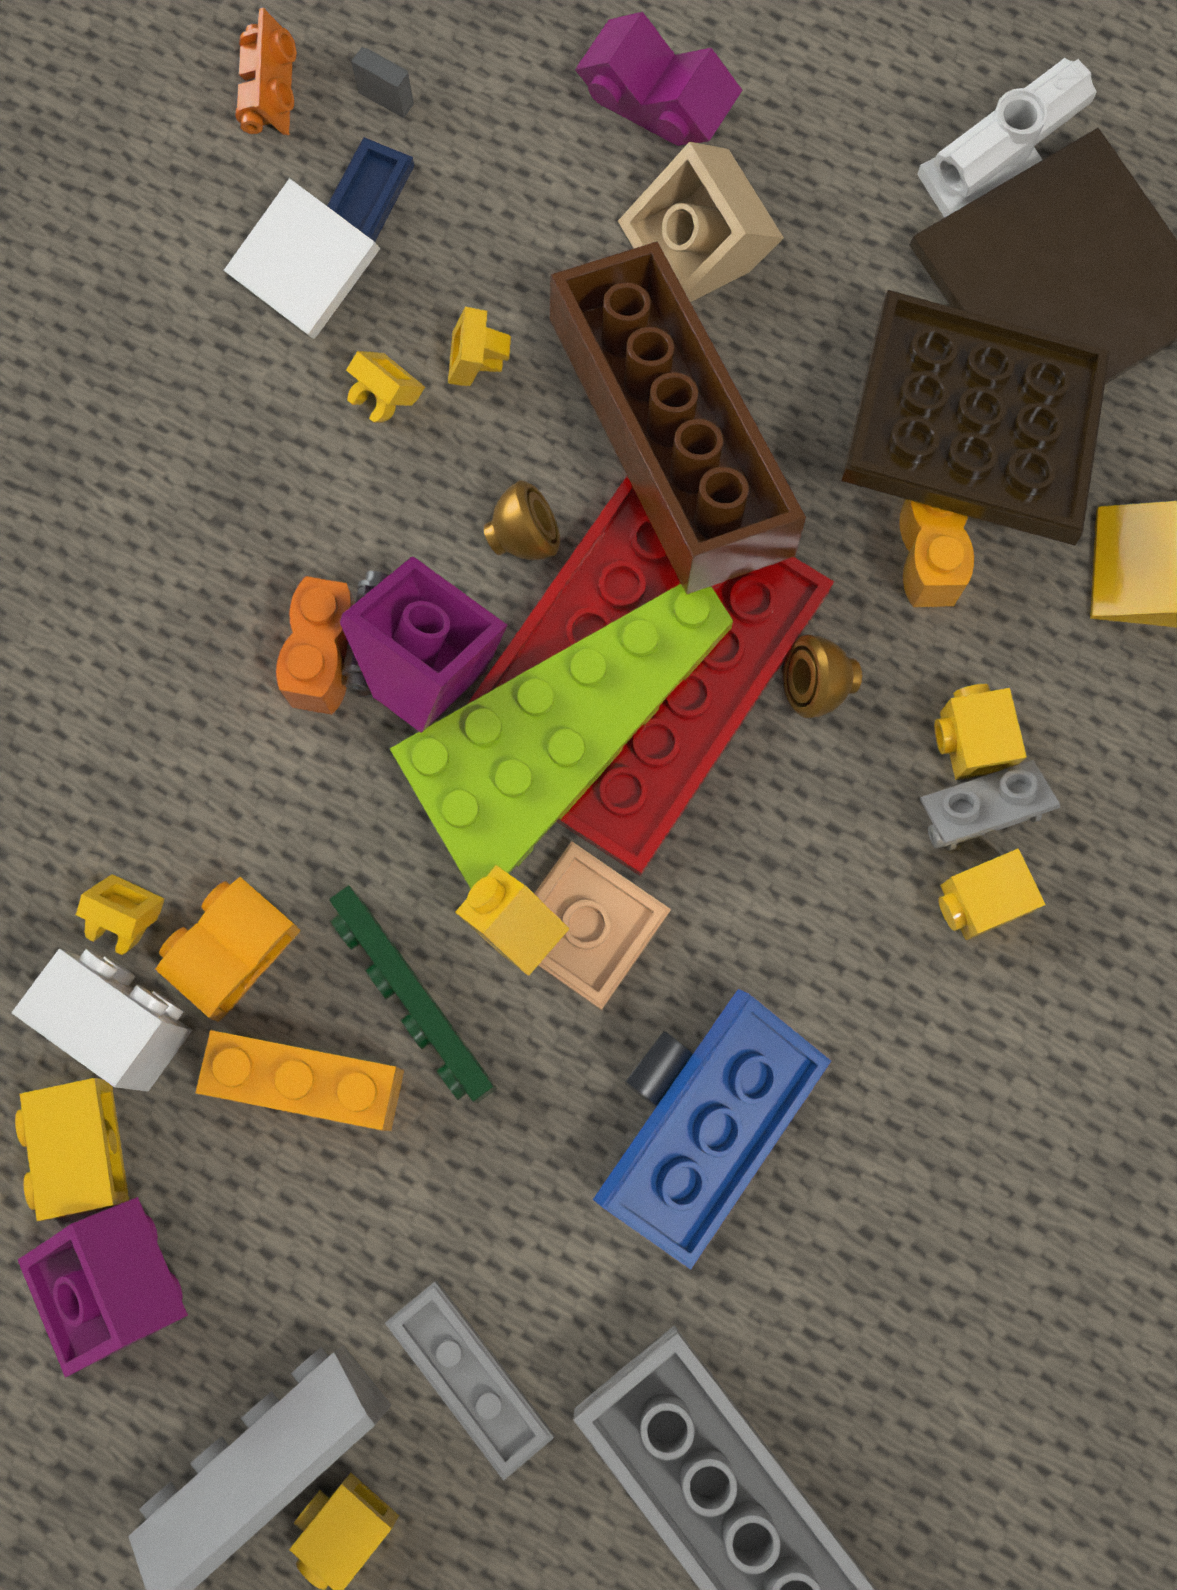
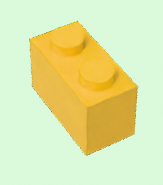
(71, 1149)

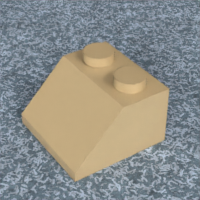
(703, 219)

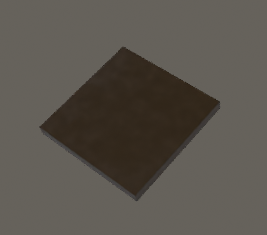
(1064, 254)
(979, 418)

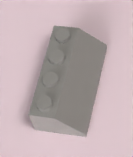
(258, 1474)

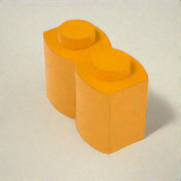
(938, 555)
(226, 948)

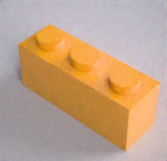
(300, 1081)

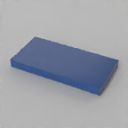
(712, 1129)

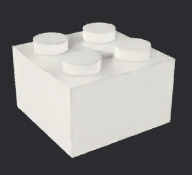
(103, 1021)

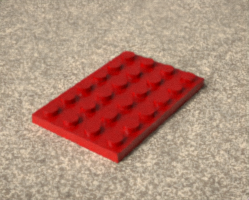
(670, 756)

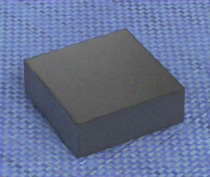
(382, 81)

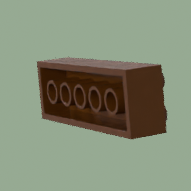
(674, 418)

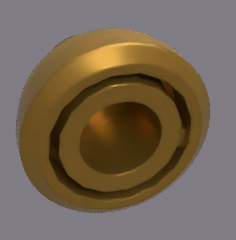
(523, 524)
(819, 676)

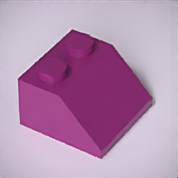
(420, 642)
(102, 1285)

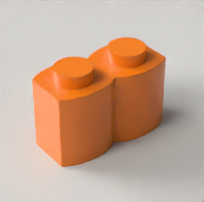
(316, 650)

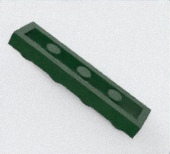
(425, 1019)

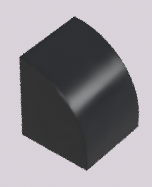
(658, 1069)

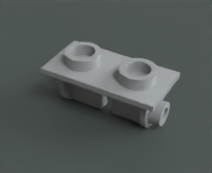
(988, 804)

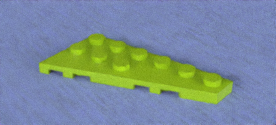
(534, 745)

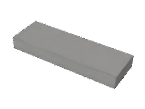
(470, 1380)

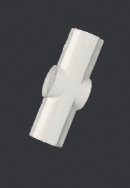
(1032, 109)

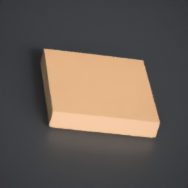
(606, 920)

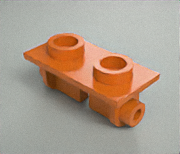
(268, 57)

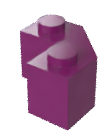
(645, 82)

